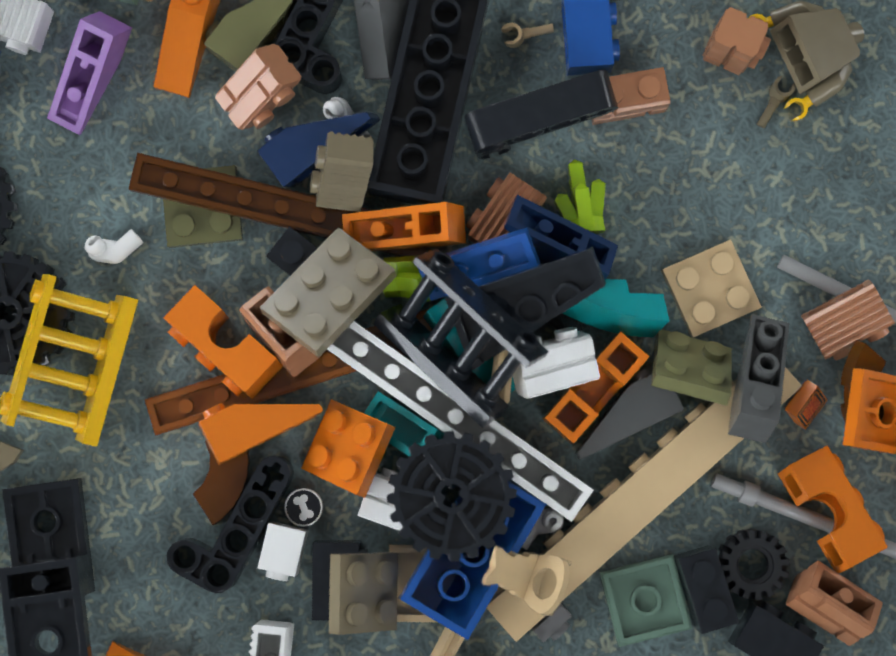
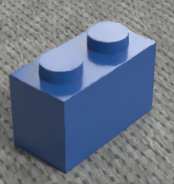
(589, 36)

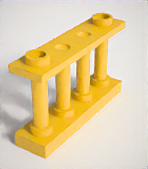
(96, 386)

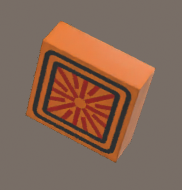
(806, 404)

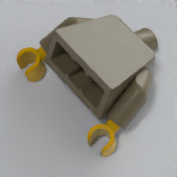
(815, 49)

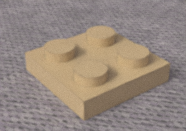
(711, 288)

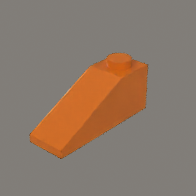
(183, 44)
(408, 226)
(246, 426)

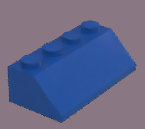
(454, 589)

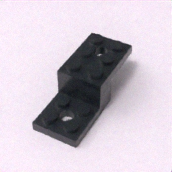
(47, 570)

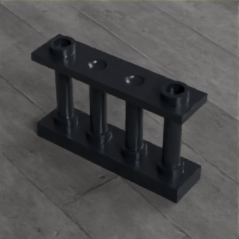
(441, 365)

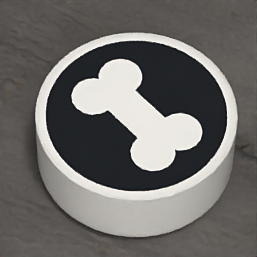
(304, 507)

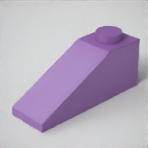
(88, 69)

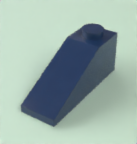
(293, 150)
(557, 236)

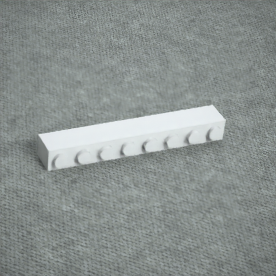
(417, 391)

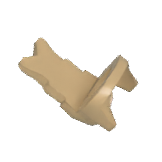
(523, 577)

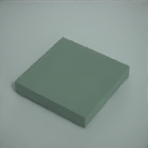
(645, 600)

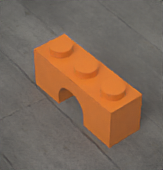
(197, 321)
(583, 402)
(823, 479)

